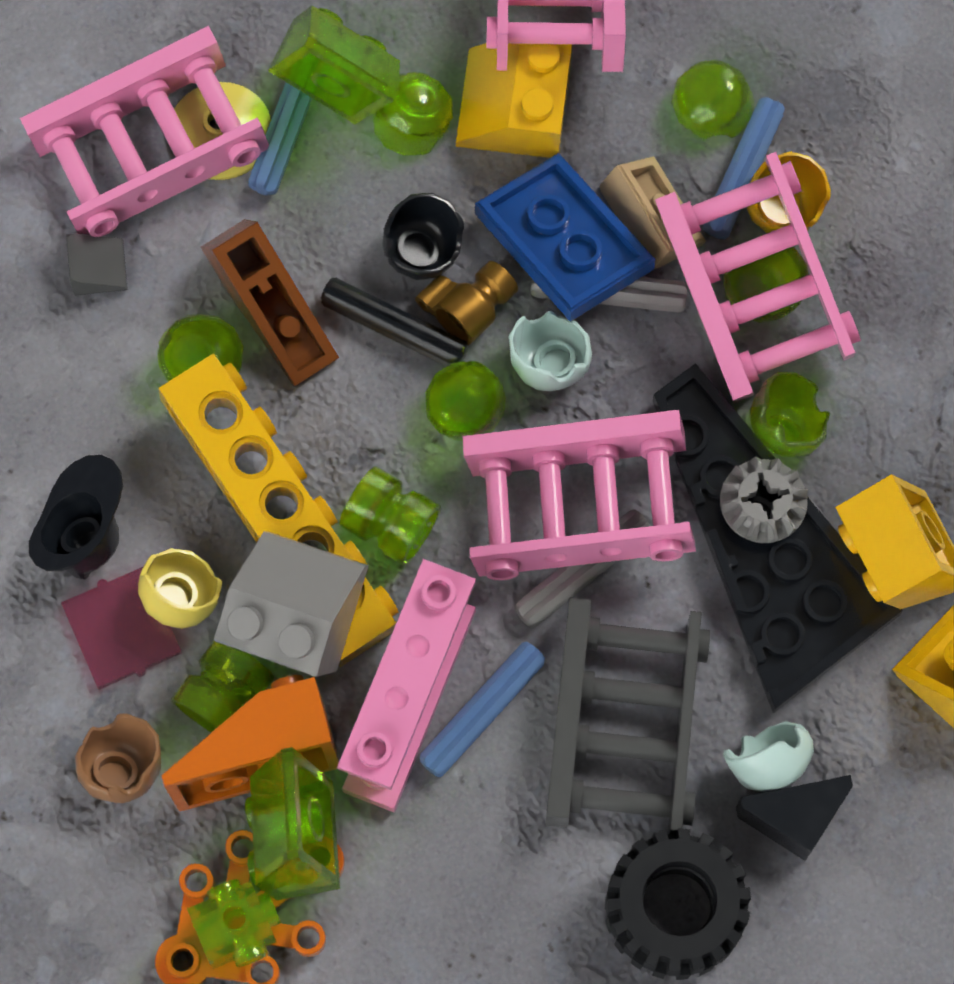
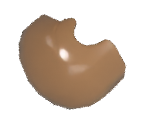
(119, 759)

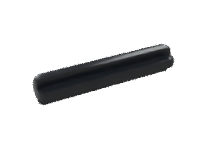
(393, 322)

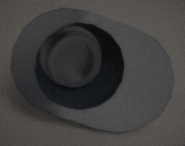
(78, 519)

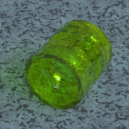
(383, 511)
(222, 687)

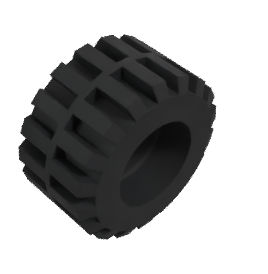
(711, 870)

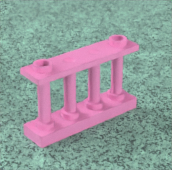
(603, 33)
(125, 91)
(704, 269)
(548, 452)
(408, 686)

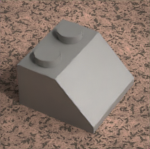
(292, 605)

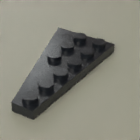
(793, 597)

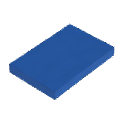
(564, 236)

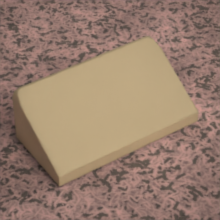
(632, 196)

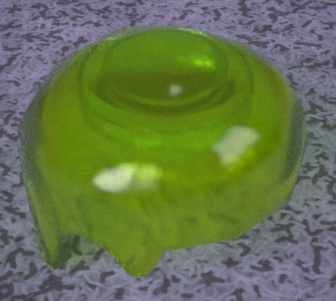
(713, 99)
(416, 116)
(764, 276)
(193, 340)
(465, 400)
(787, 415)

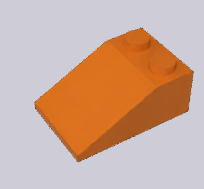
(270, 721)

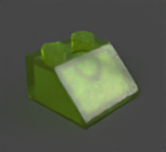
(337, 65)
(292, 828)

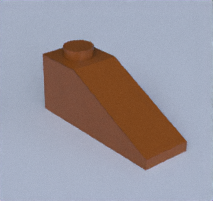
(270, 300)

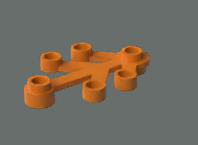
(188, 940)

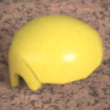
(178, 588)

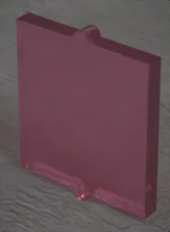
(117, 631)

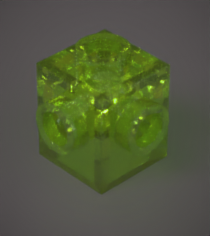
(214, 918)

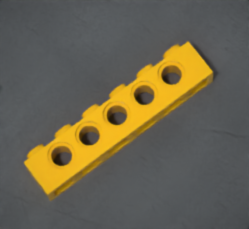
(212, 386)

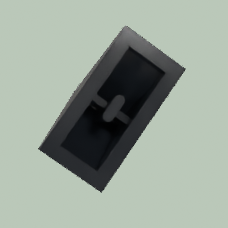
(795, 814)

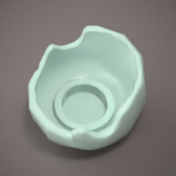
(549, 351)
(772, 757)

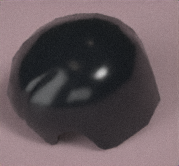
(423, 236)

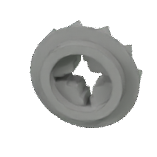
(749, 518)

